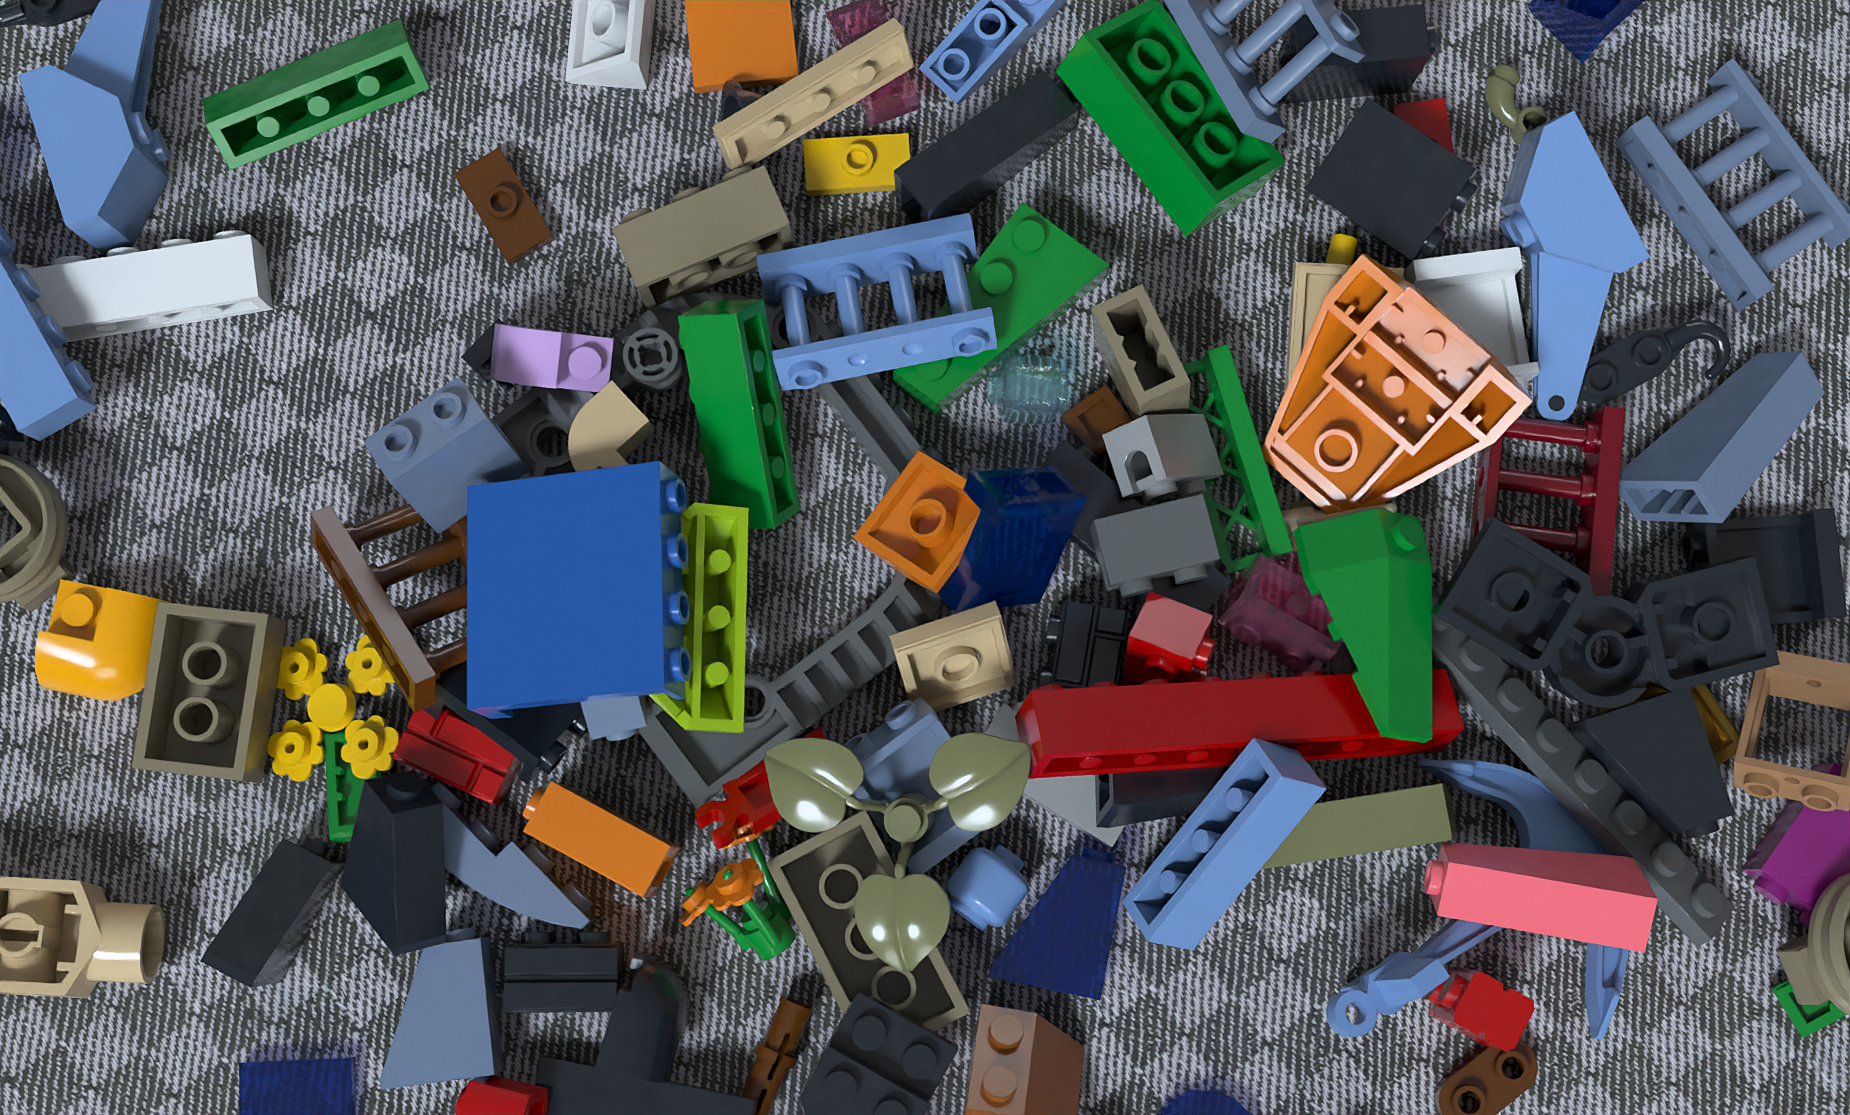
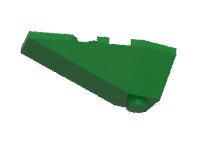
(1380, 597)

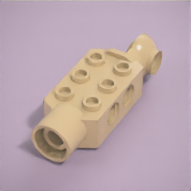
(68, 937)

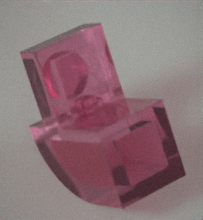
(850, 24)

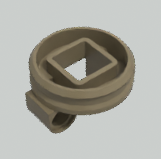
(34, 557)
(1821, 960)

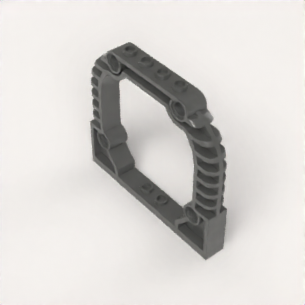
(838, 667)

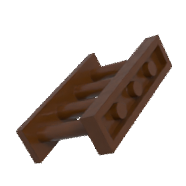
(366, 590)

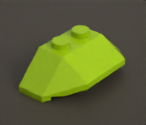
(717, 620)

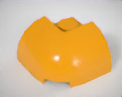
(96, 642)

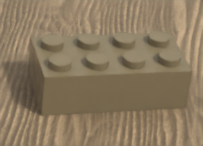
(820, 890)

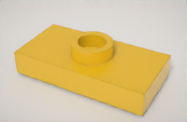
(854, 163)

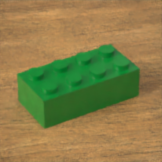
(1166, 116)

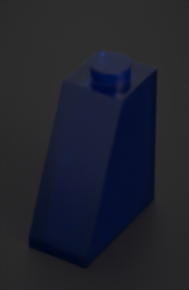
(1067, 930)

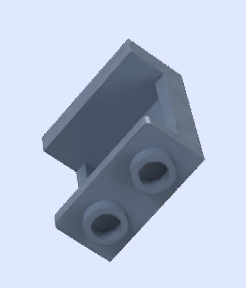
(441, 450)
(898, 763)

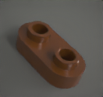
(1484, 1078)

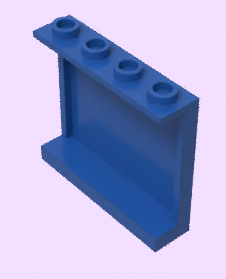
(576, 588)

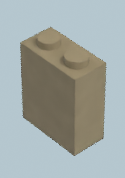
(1140, 355)

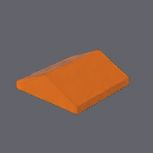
(922, 523)

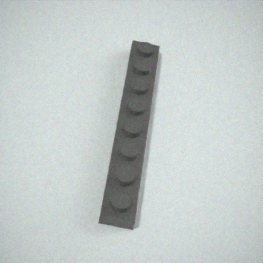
(1578, 780)

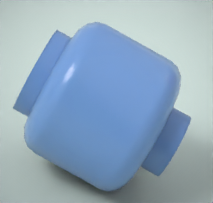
(988, 886)

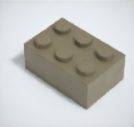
(703, 236)
(209, 692)

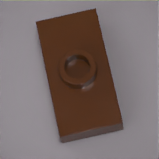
(504, 206)

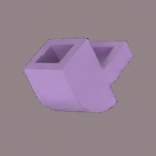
(550, 358)

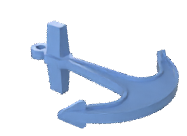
(1541, 825)

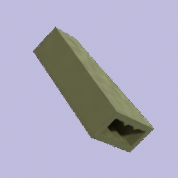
(1369, 825)

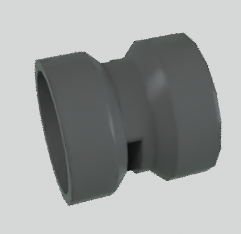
(657, 369)

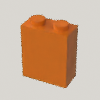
(600, 838)

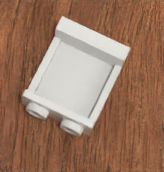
(1483, 299)

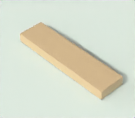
(814, 96)

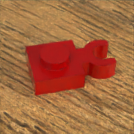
(746, 802)

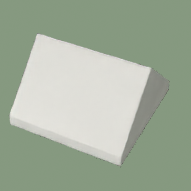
(610, 43)

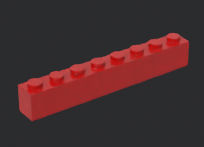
(1212, 723)

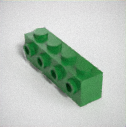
(314, 94)
(739, 409)

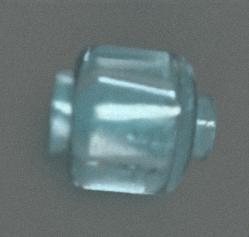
(1028, 389)

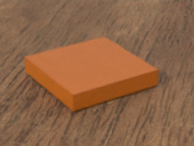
(740, 43)

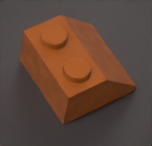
(1022, 1066)

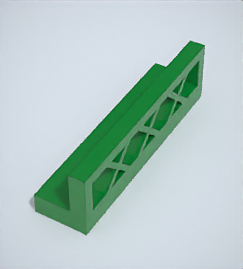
(1247, 460)

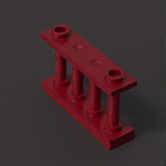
(1593, 490)

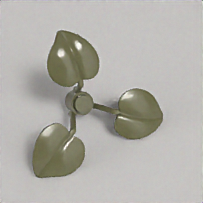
(978, 780)

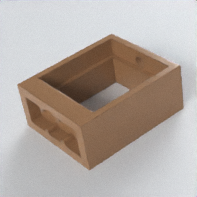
(1803, 680)

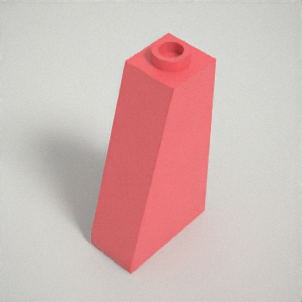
(1544, 892)

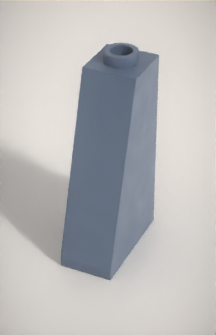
(1722, 443)

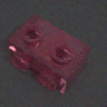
(1280, 615)

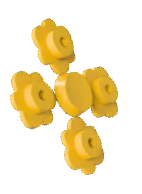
(332, 709)

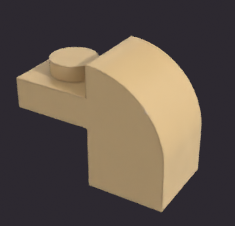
(606, 430)

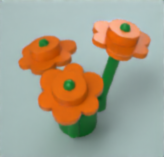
(764, 926)

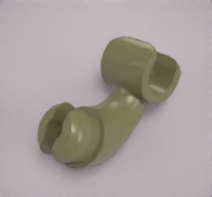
(1500, 99)

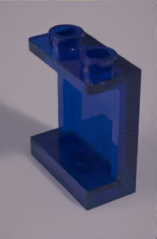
(1016, 536)

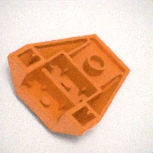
(1386, 395)

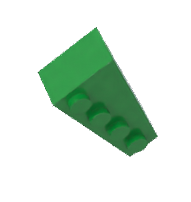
(1028, 281)

